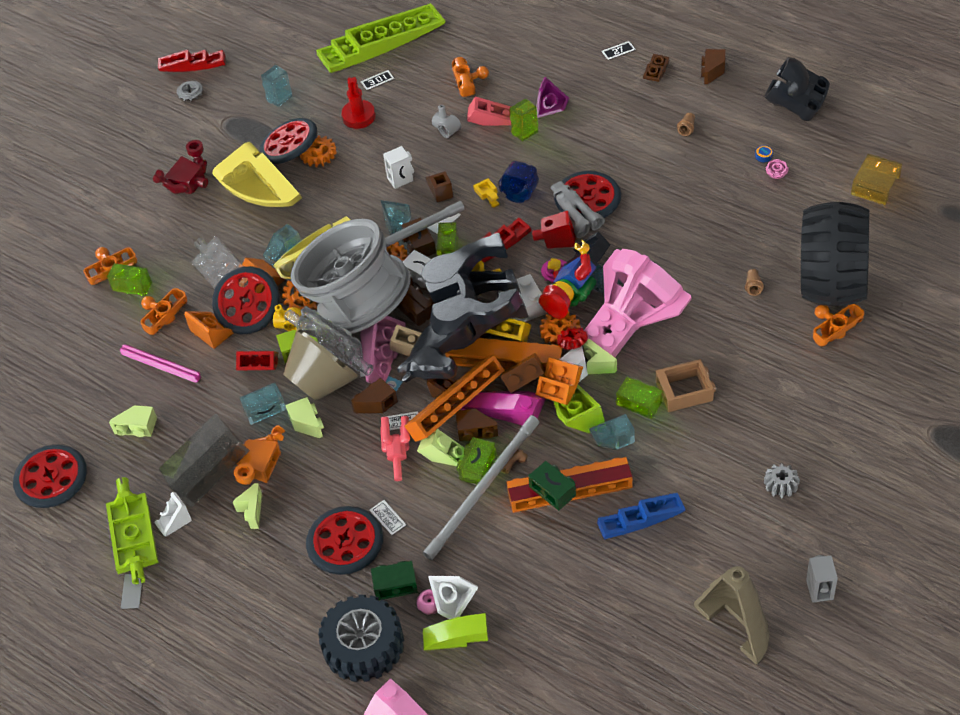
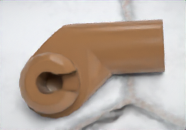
(518, 455)

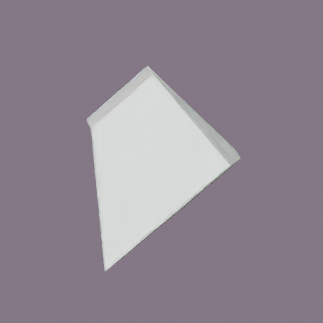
(174, 516)
(451, 594)

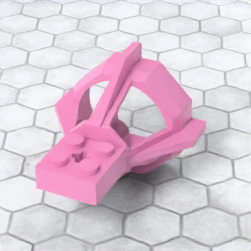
(630, 306)

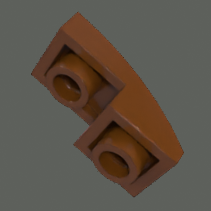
(656, 68)

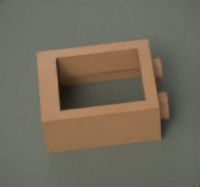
(681, 372)

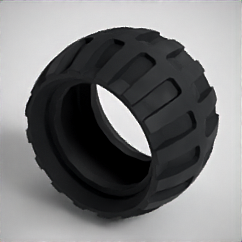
(835, 253)

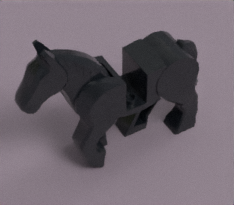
(457, 313)

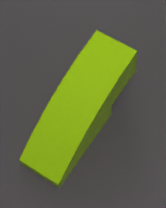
(456, 632)

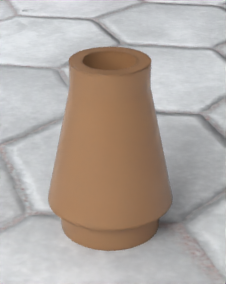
(686, 125)
(754, 283)

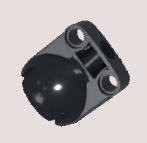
(801, 93)

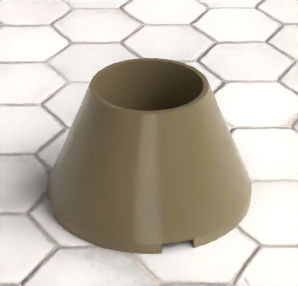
(315, 368)

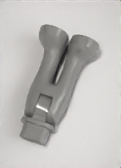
(570, 201)

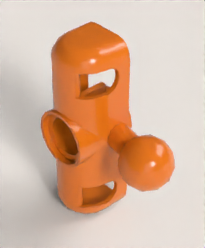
(464, 78)
(106, 262)
(163, 311)
(837, 324)

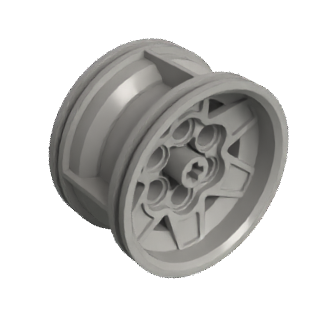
(351, 275)

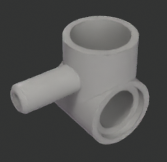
(444, 123)

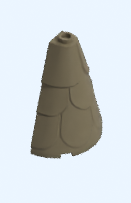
(740, 597)

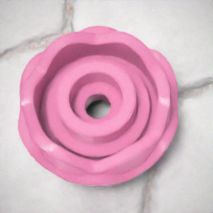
(777, 169)
(423, 604)

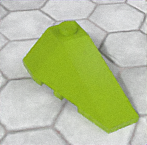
(580, 412)

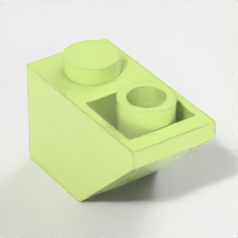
(303, 417)
(135, 421)
(441, 449)

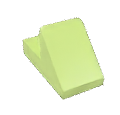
(599, 359)
(250, 504)

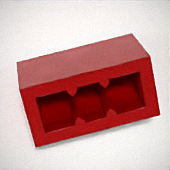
(256, 360)

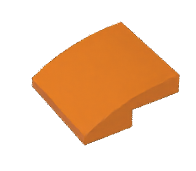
(559, 380)

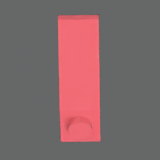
(488, 113)

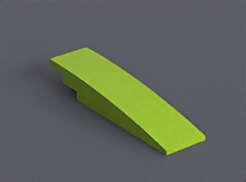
(379, 37)

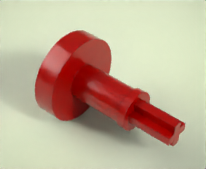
(357, 112)

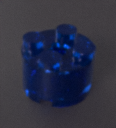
(518, 181)

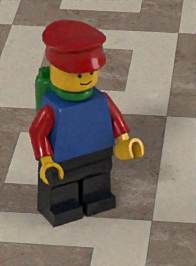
(574, 280)

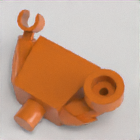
(260, 459)

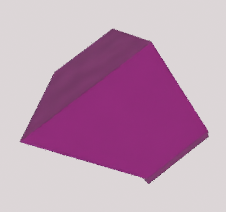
(550, 99)

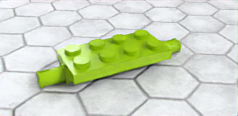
(131, 532)

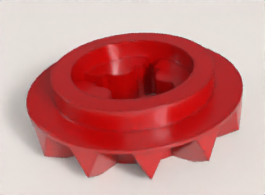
(566, 342)

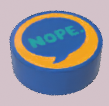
(763, 153)

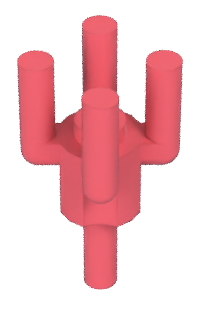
(395, 445)

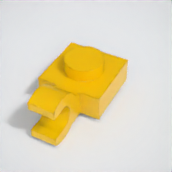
(488, 190)

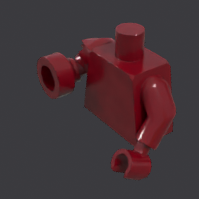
(185, 175)

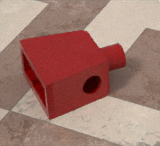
(556, 231)

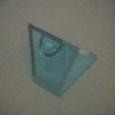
(395, 215)

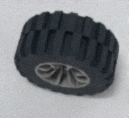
(361, 638)

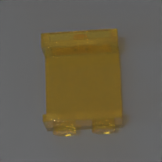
(876, 179)

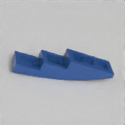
(643, 515)

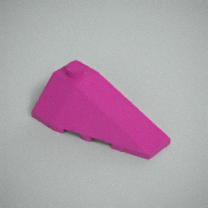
(507, 406)

